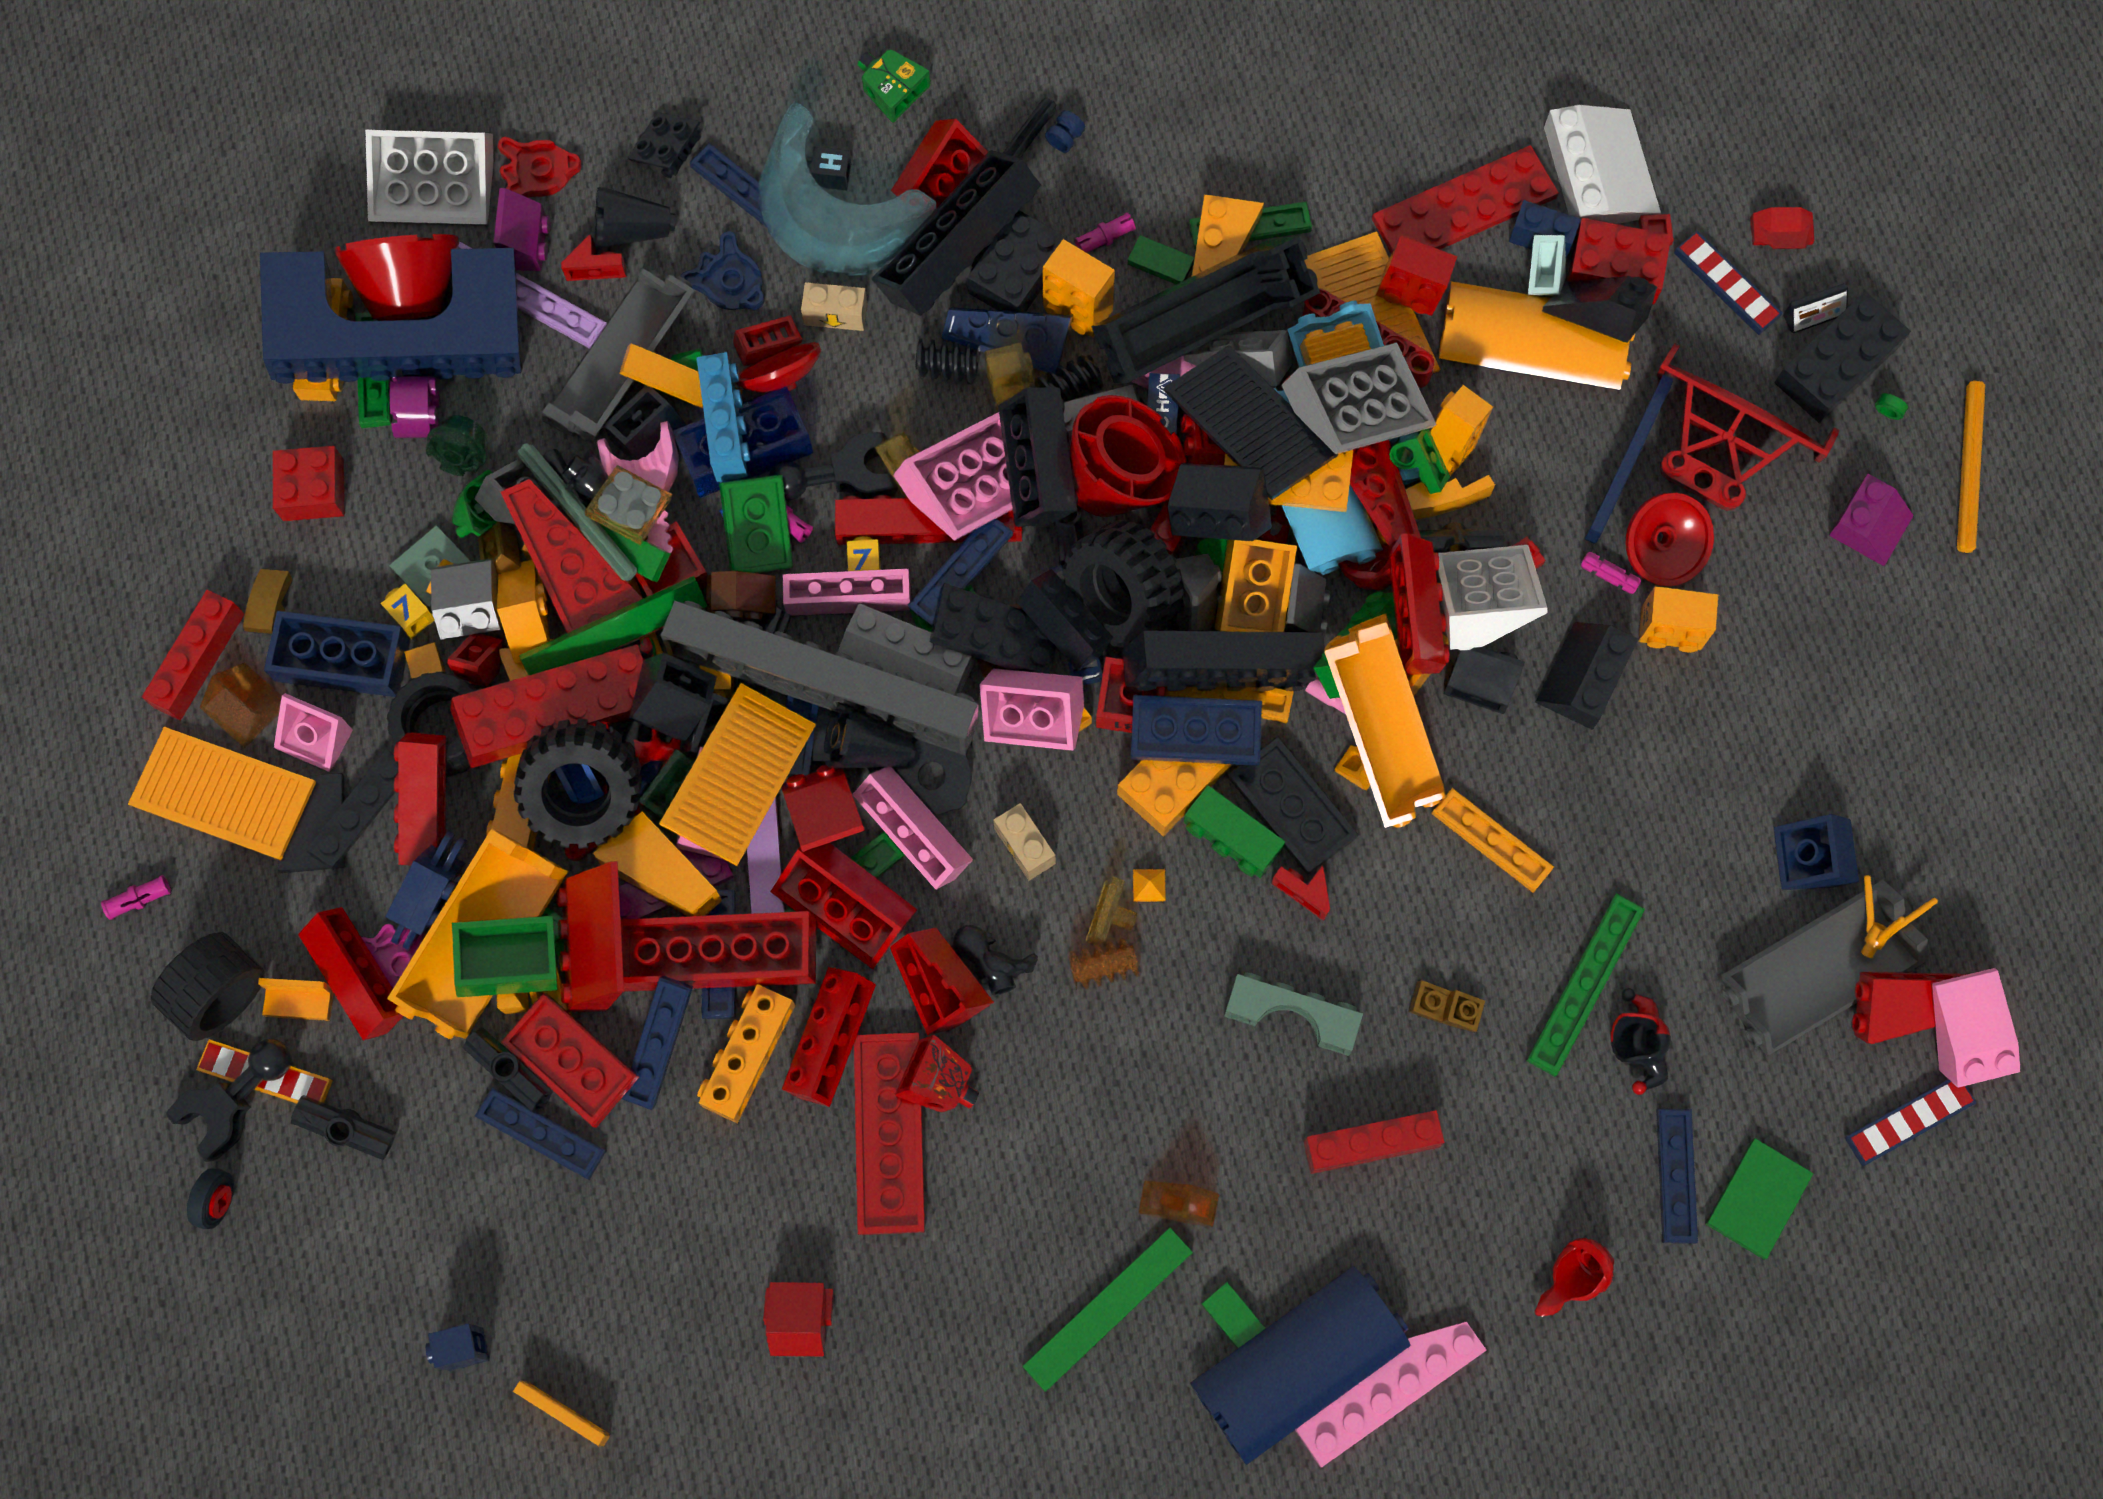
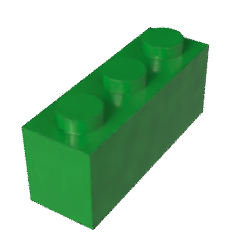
(1233, 832)

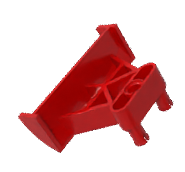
(1725, 491)

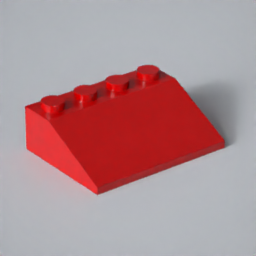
(591, 939)

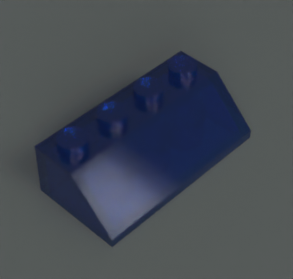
(772, 436)

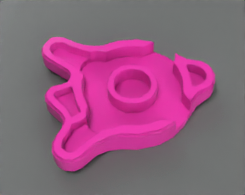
(389, 956)

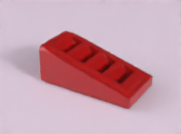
(759, 352)

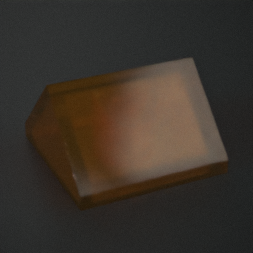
(241, 703)

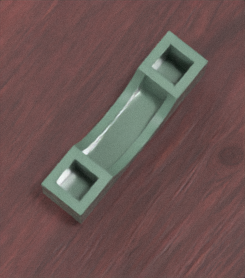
(1333, 1024)

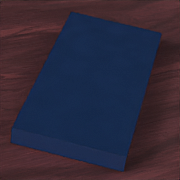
(1196, 730)

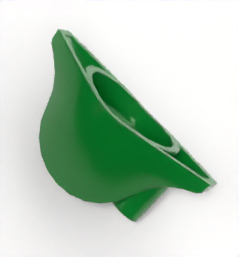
(468, 513)

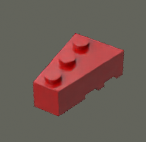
(938, 981)

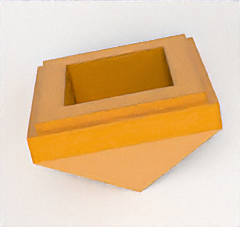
(1149, 885)

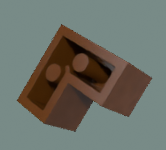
(741, 594)

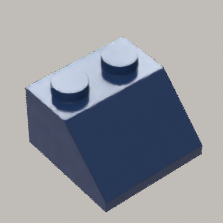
(1816, 853)

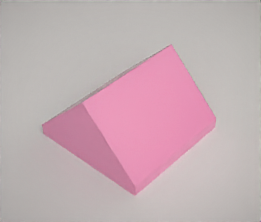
(310, 733)

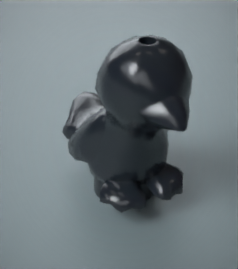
(585, 474)
(992, 967)

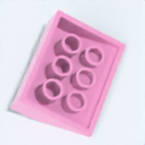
(960, 479)

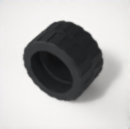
(415, 698)
(207, 986)

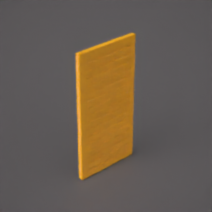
(1354, 274)
(738, 774)
(222, 793)

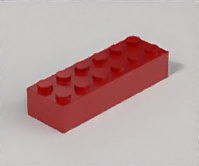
(506, 716)
(720, 950)

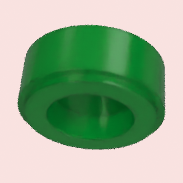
(1891, 406)

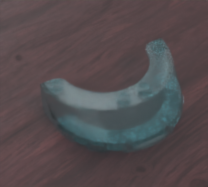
(821, 228)

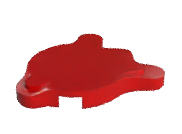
(537, 167)

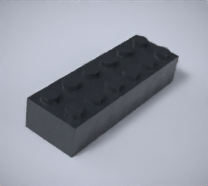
(956, 232)
(1222, 660)

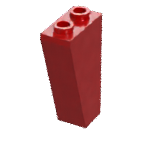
(1894, 1004)

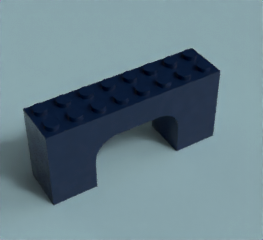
(313, 343)

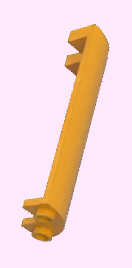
(1515, 335)
(1385, 721)
(498, 884)

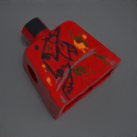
(937, 1077)

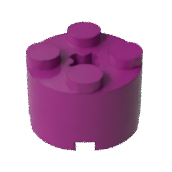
(414, 405)

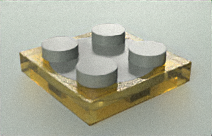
(628, 504)

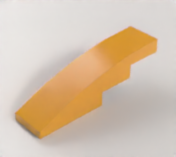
(1449, 499)

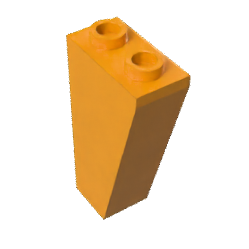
(658, 868)

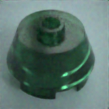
(458, 445)

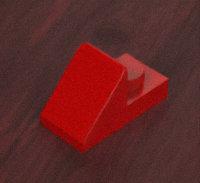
(586, 265)
(1311, 896)

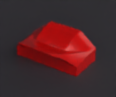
(1783, 227)

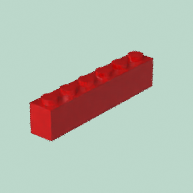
(895, 522)

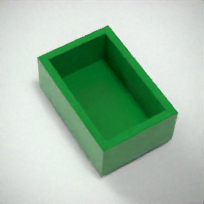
(504, 956)

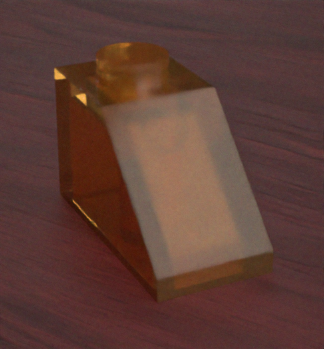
(1179, 1203)

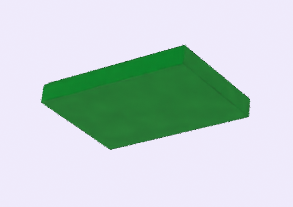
(756, 524)
(1759, 1199)

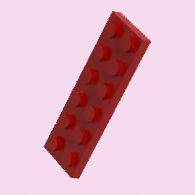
(1468, 202)
(887, 1138)

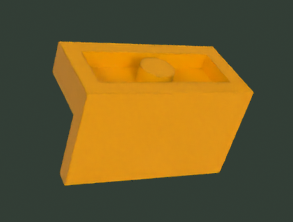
(297, 999)

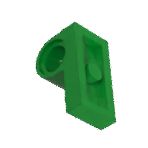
(1423, 455)

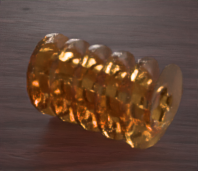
(1103, 963)

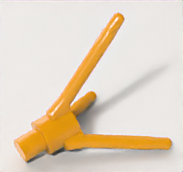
(1878, 933)

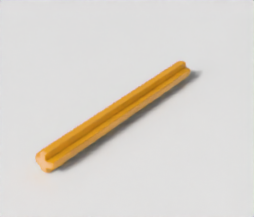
(1971, 467)

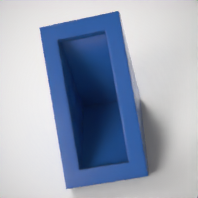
(580, 782)

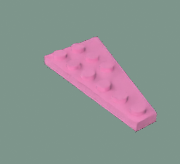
(1389, 1390)

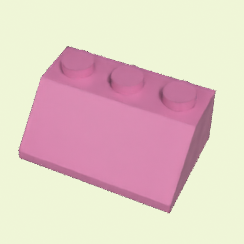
(1032, 708)

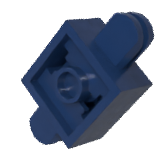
(426, 889)

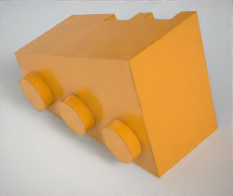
(1459, 426)
(523, 609)

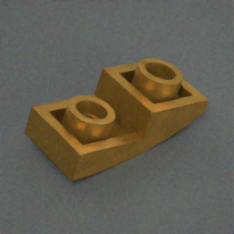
(266, 600)
(1447, 1006)

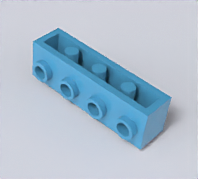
(722, 417)

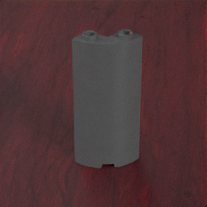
(596, 383)
(1817, 968)

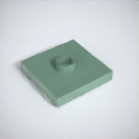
(416, 563)

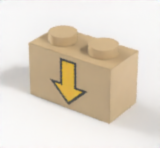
(834, 306)
(1024, 841)

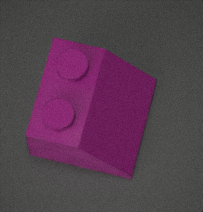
(522, 226)
(1873, 520)

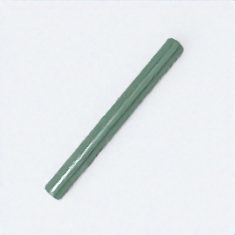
(576, 511)

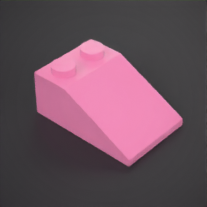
(1974, 1029)

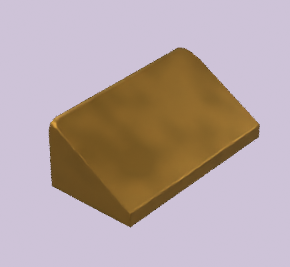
(502, 546)

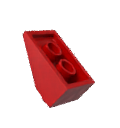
(821, 807)

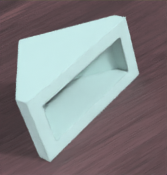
(1547, 265)

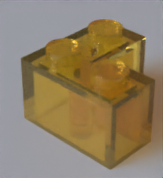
(1007, 372)

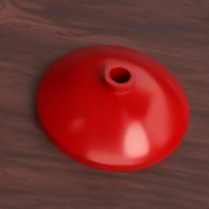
(780, 369)
(1685, 540)

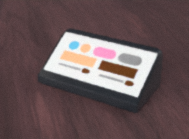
(1816, 308)

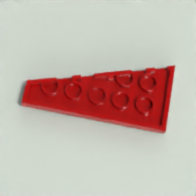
(1382, 491)
(568, 564)

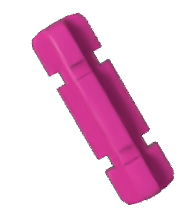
(1610, 573)

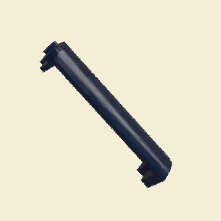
(1301, 1363)

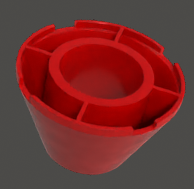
(400, 274)
(1122, 456)

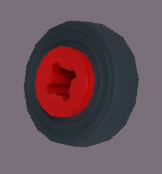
(210, 1198)

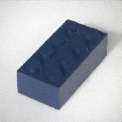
(337, 653)

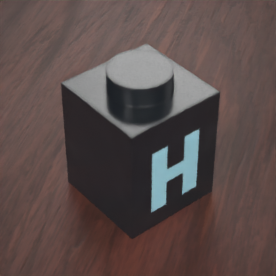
(830, 167)

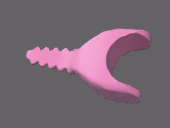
(658, 468)

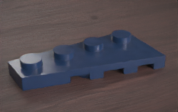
(1039, 333)

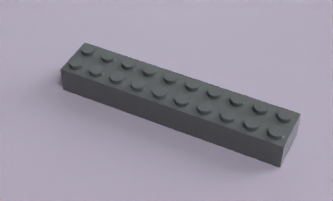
(819, 676)

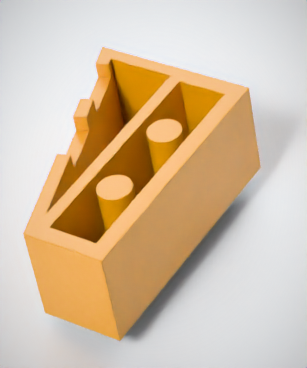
(1224, 230)

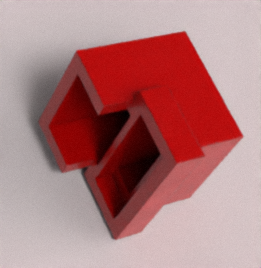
(797, 1318)

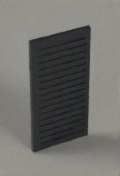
(1249, 420)

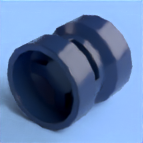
(1065, 131)

